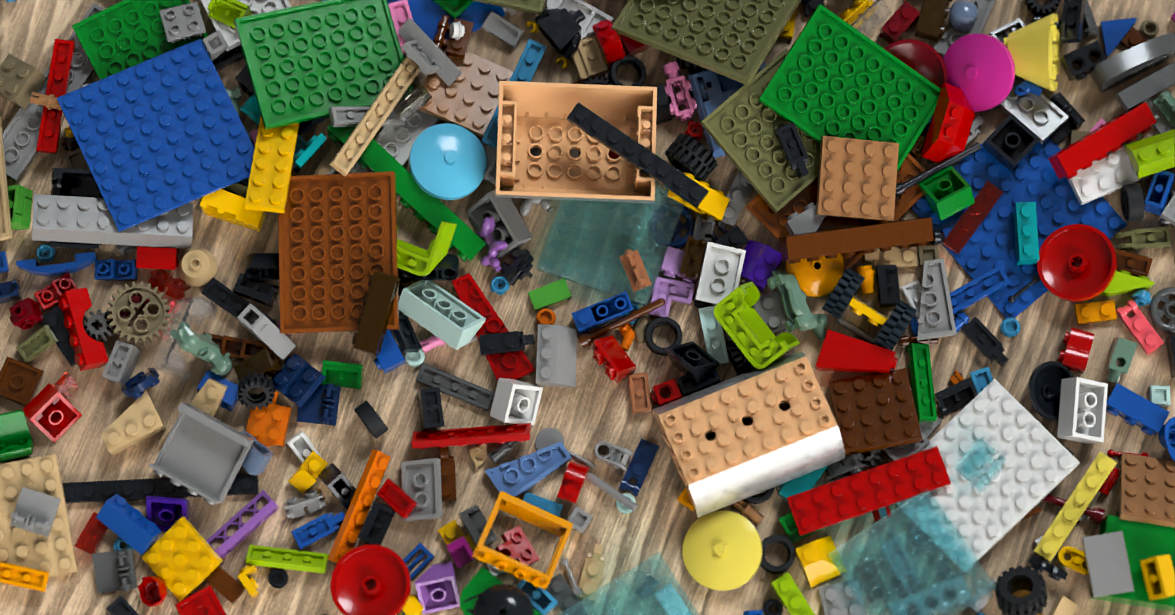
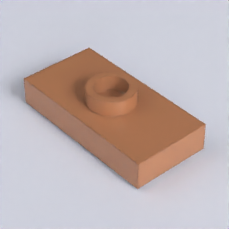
(639, 393)

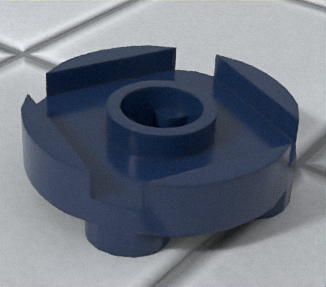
(140, 382)

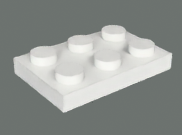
(719, 272)

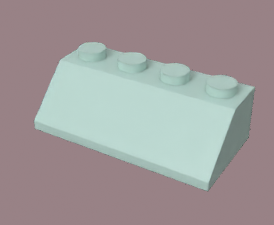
(440, 313)

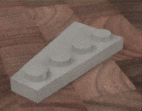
(984, 10)
(936, 309)

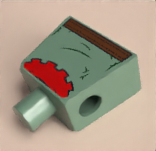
(1124, 351)

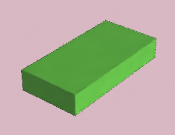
(549, 294)

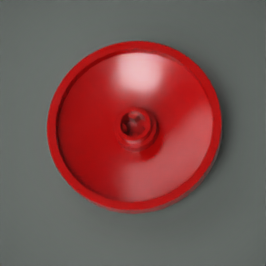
(1077, 262)
(370, 582)

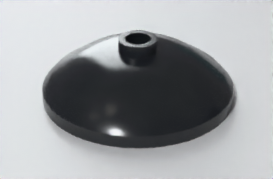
(1046, 388)
(503, 597)

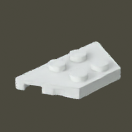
(591, 13)

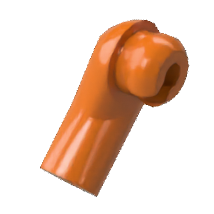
(628, 336)

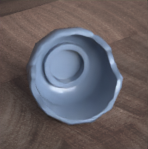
(963, 15)

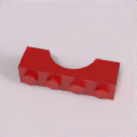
(88, 352)

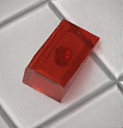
(91, 535)

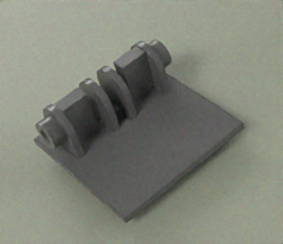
(114, 571)

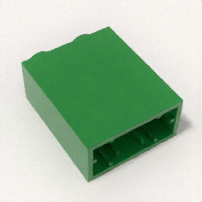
(1141, 543)

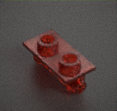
(162, 280)

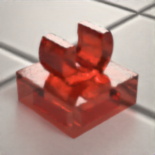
(64, 383)

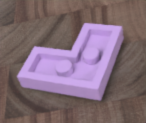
(670, 291)

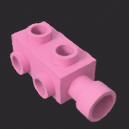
(681, 98)

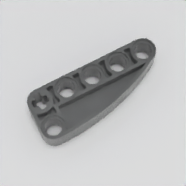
(1133, 61)

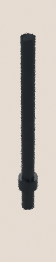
(901, 187)

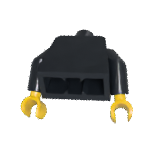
(560, 30)

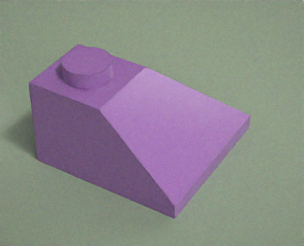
(438, 588)

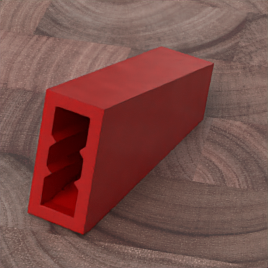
(850, 354)

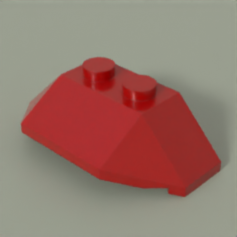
(949, 125)

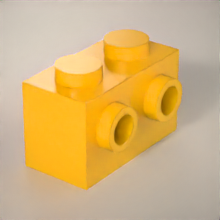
(1159, 576)

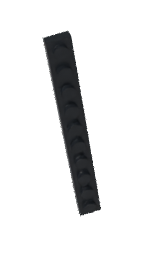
(141, 488)

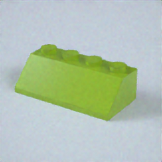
(1152, 154)

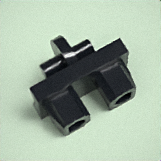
(519, 268)

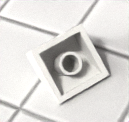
(516, 401)

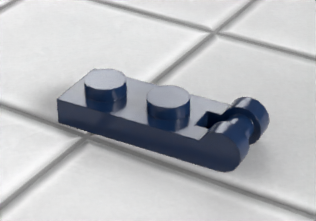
(639, 466)

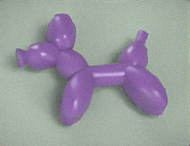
(494, 246)

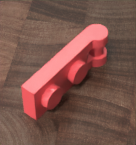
(1140, 327)

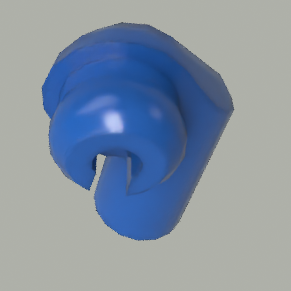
(1027, 87)

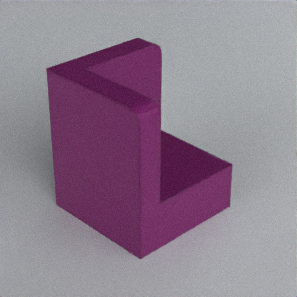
(460, 552)

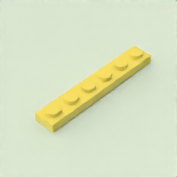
(1075, 507)

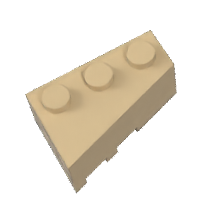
(134, 425)

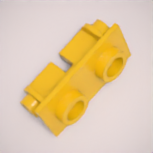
(851, 14)

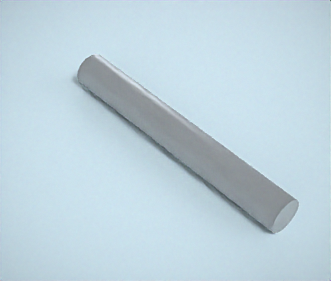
(857, 331)
(611, 491)

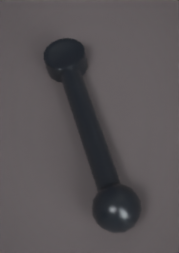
(1036, 278)

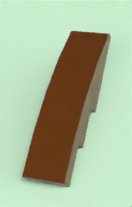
(238, 348)

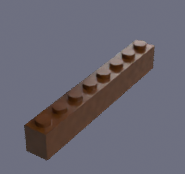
(857, 238)

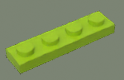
(287, 559)

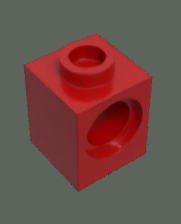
(671, 386)

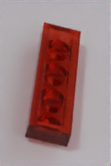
(972, 218)

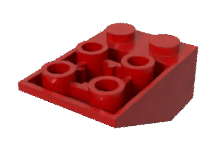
(613, 358)

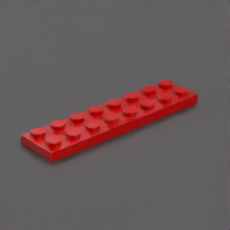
(868, 490)

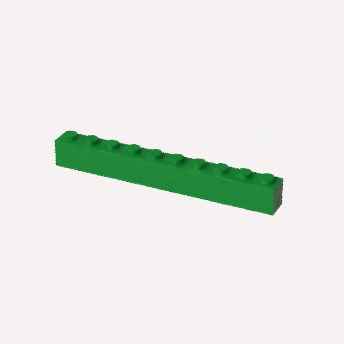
(411, 196)

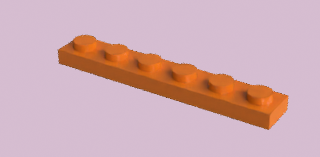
(359, 505)

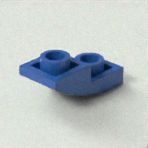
(115, 270)

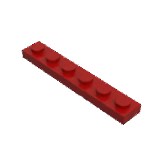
(58, 86)
(471, 435)

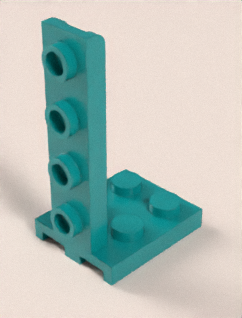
(304, 149)

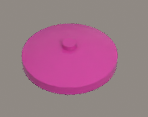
(980, 69)

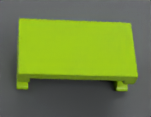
(227, 10)

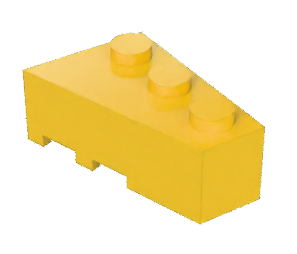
(232, 209)

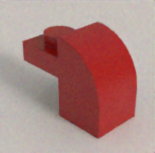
(573, 481)

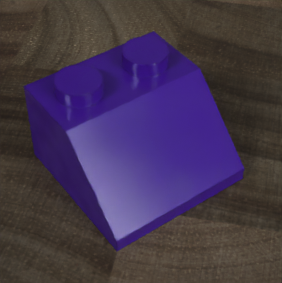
(759, 264)

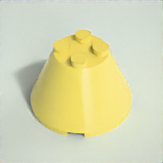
(1037, 52)

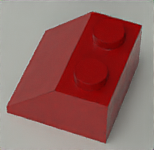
(51, 413)

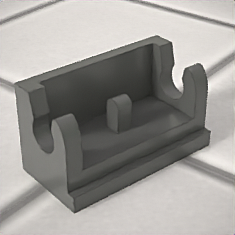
(474, 523)

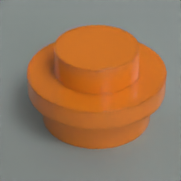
(546, 316)

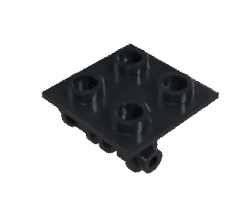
(1073, 121)

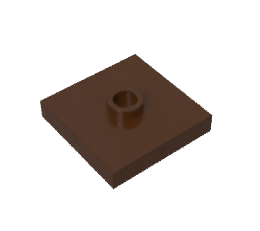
(19, 381)

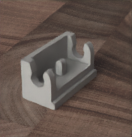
(121, 363)

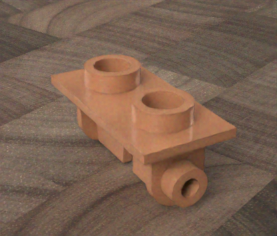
(635, 270)

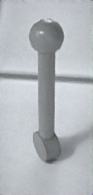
(577, 591)

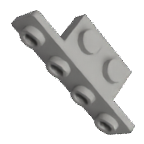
(427, 54)

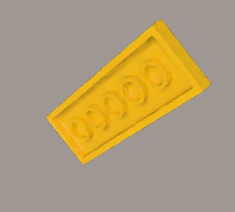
(271, 168)

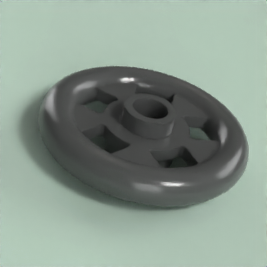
(1156, 314)

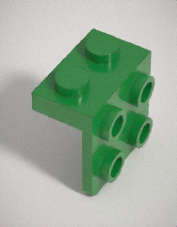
(14, 436)

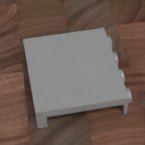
(202, 454)

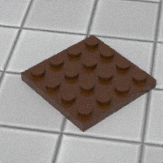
(875, 411)

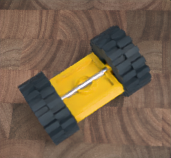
(844, 295)

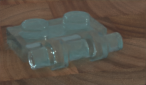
(975, 459)

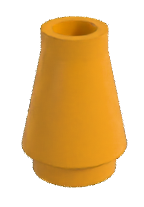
(868, 283)

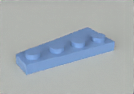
(528, 470)

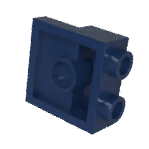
(297, 380)

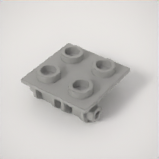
(182, 22)
(35, 512)

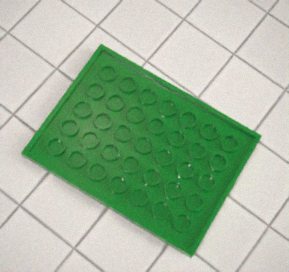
(318, 57)
(849, 87)

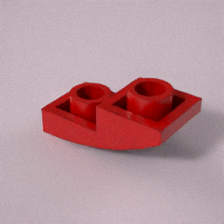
(50, 295)

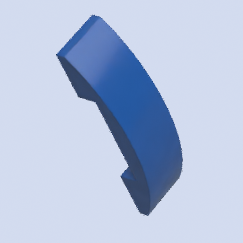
(82, 261)

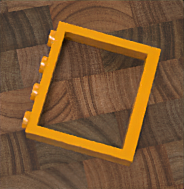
(535, 517)

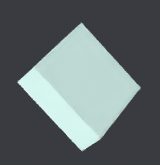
(1159, 395)

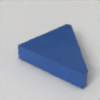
(1113, 32)

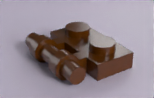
(454, 47)

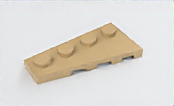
(208, 399)

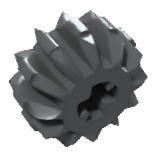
(93, 320)

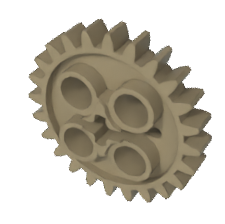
(124, 304)

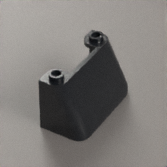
(78, 184)

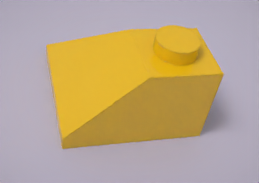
(816, 562)

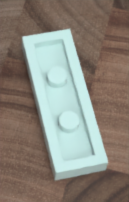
(713, 335)

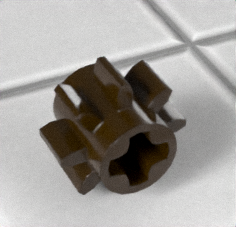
(917, 147)

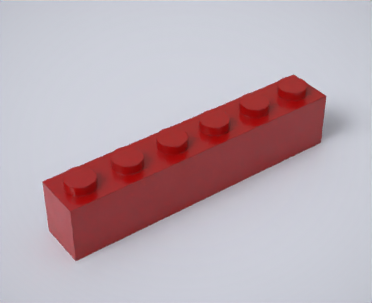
(1102, 140)

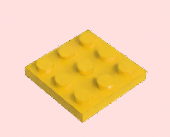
(182, 559)

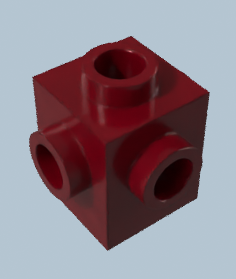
(25, 314)

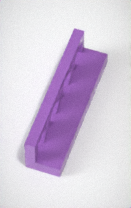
(244, 529)

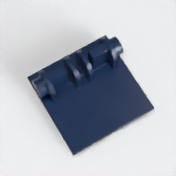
(321, 406)

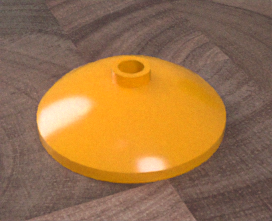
(817, 281)

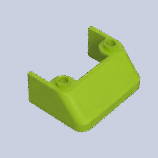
(423, 261)

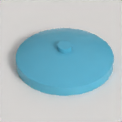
(447, 161)

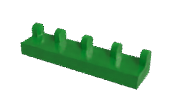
(922, 381)

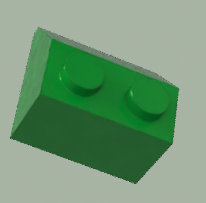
(947, 192)

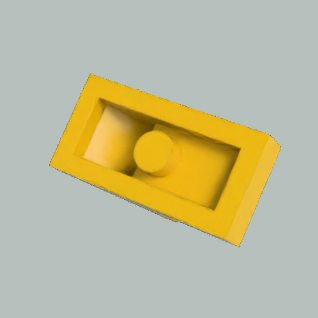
(307, 472)

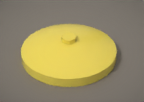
(722, 550)

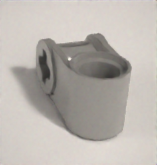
(614, 455)

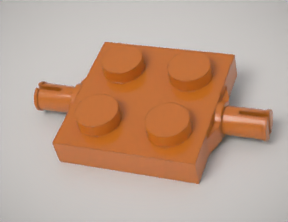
(269, 423)

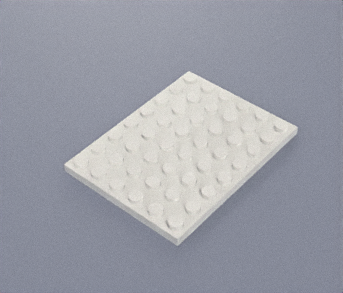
(1031, 469)

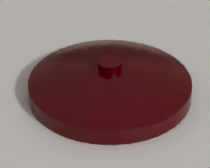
(920, 58)

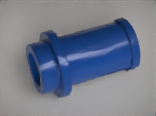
(960, 321)

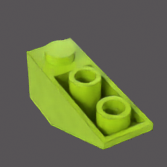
(1126, 283)

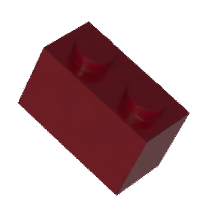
(899, 23)

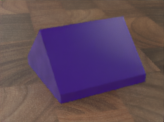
(166, 511)

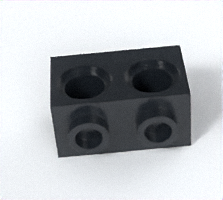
(1081, 57)

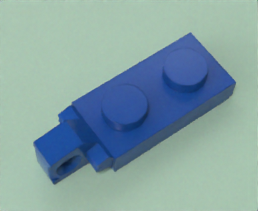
(317, 529)

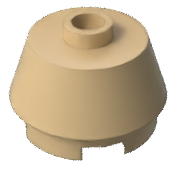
(197, 267)

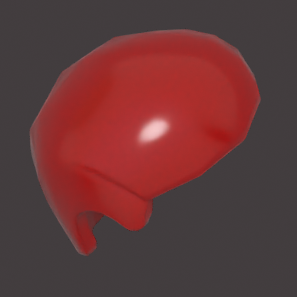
(152, 591)

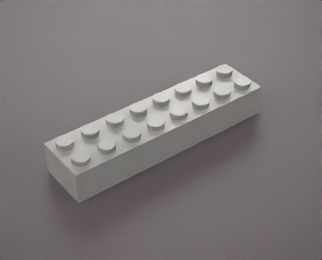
(90, 221)

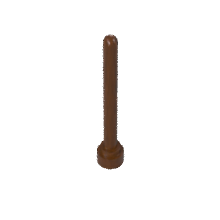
(587, 338)

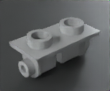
(311, 501)

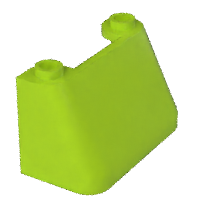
(749, 329)

